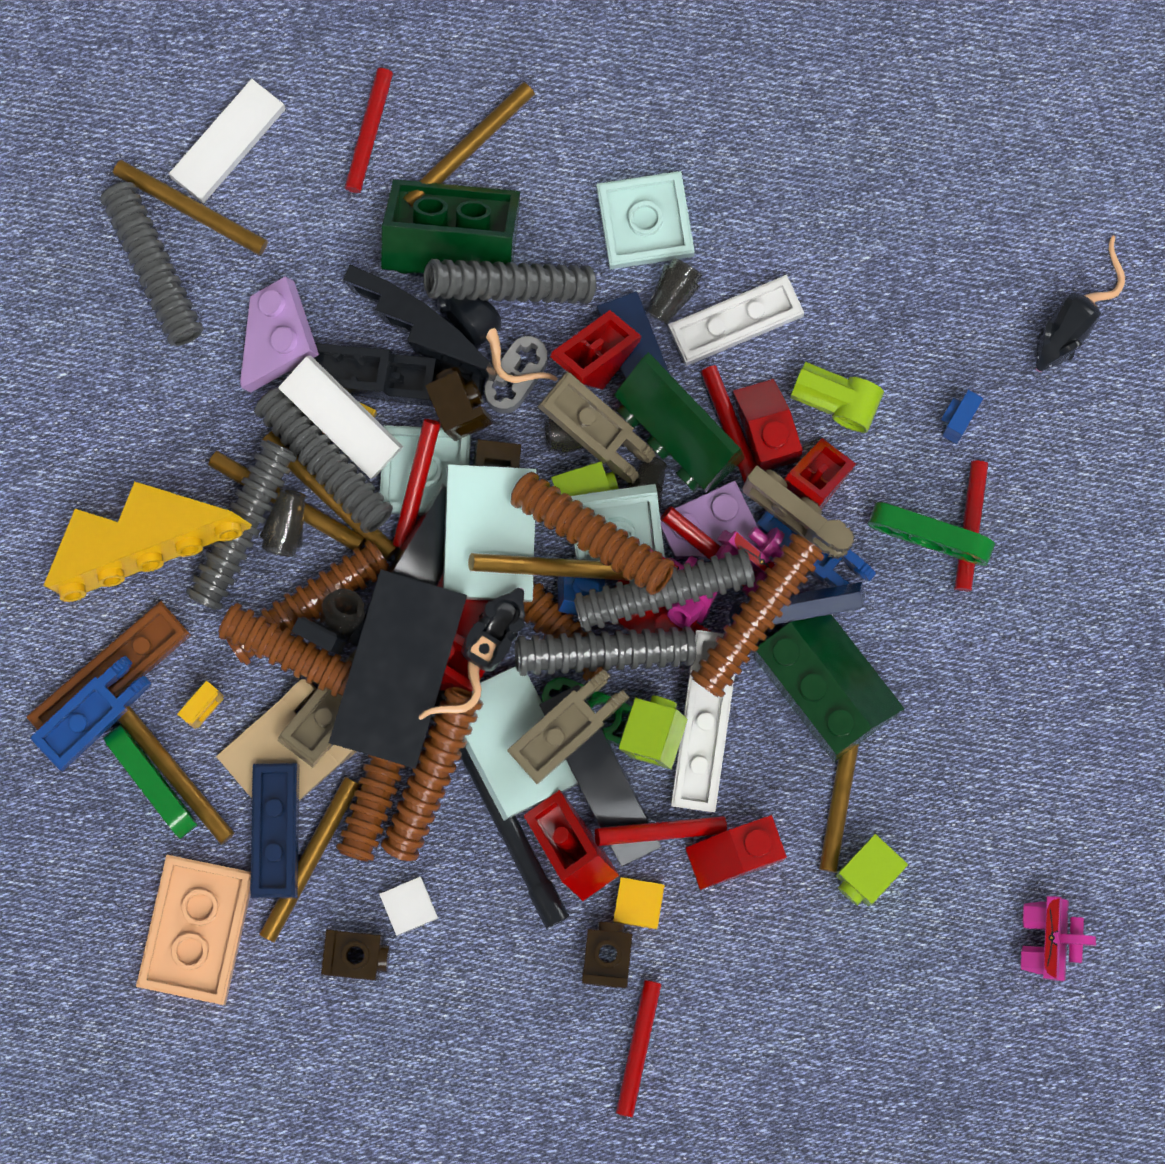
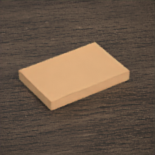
(195, 930)

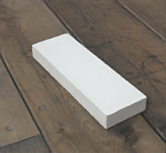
(227, 141)
(736, 320)
(340, 417)

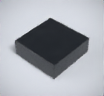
(319, 635)

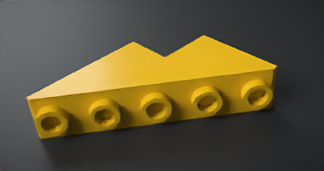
(148, 533)

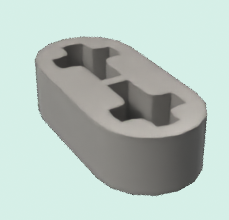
(510, 364)

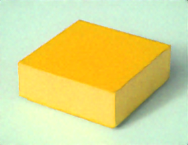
(201, 705)
(638, 903)

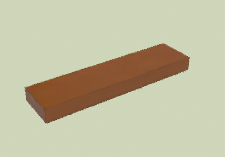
(143, 643)

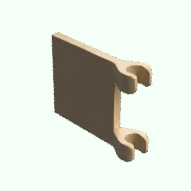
(261, 745)

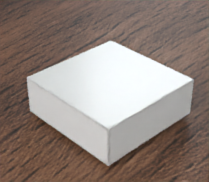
(408, 906)

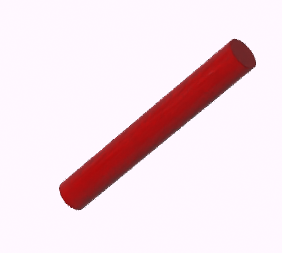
(368, 130)
(727, 417)
(417, 480)
(972, 520)
(690, 533)
(660, 831)
(638, 1048)

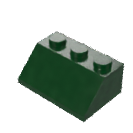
(448, 225)
(677, 425)
(827, 683)

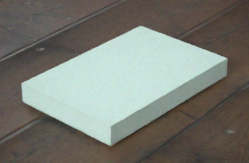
(485, 522)
(506, 715)

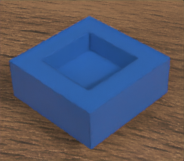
(959, 415)
(570, 586)

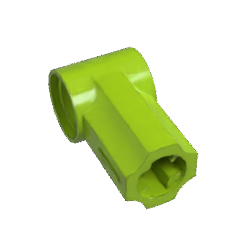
(849, 400)

